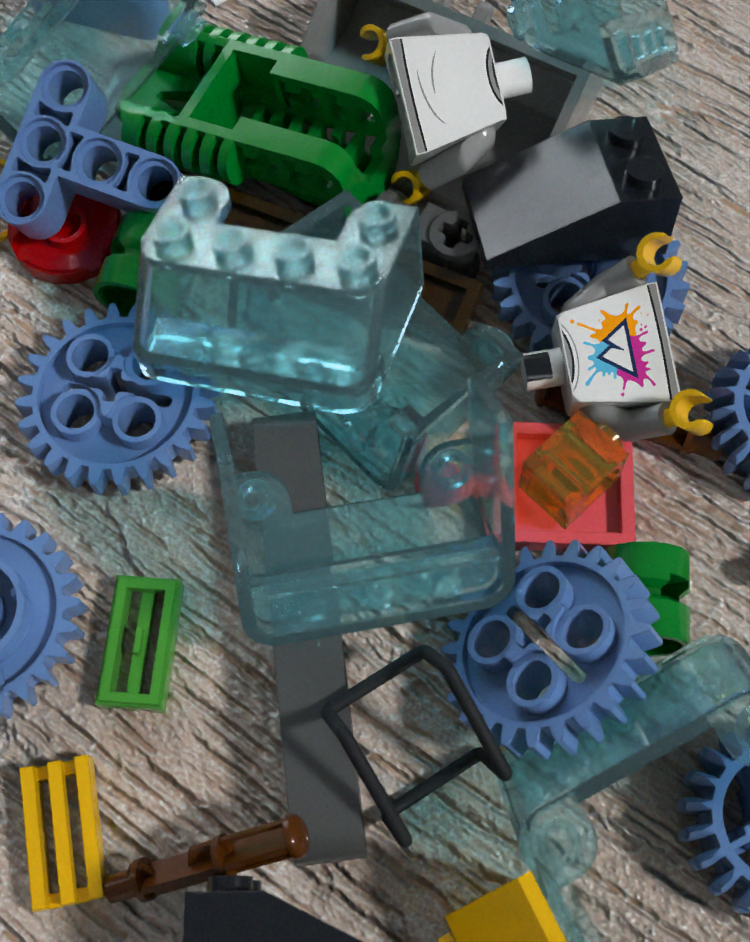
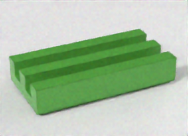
(107, 685)

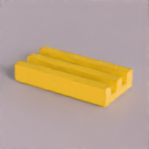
(36, 834)

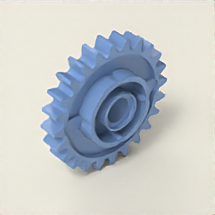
(33, 611)

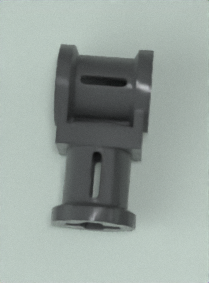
(442, 237)

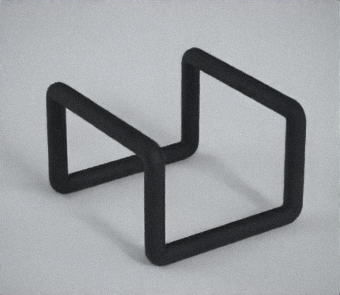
(488, 754)

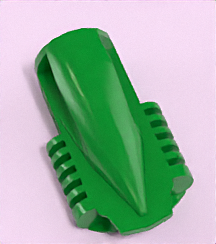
(244, 110)

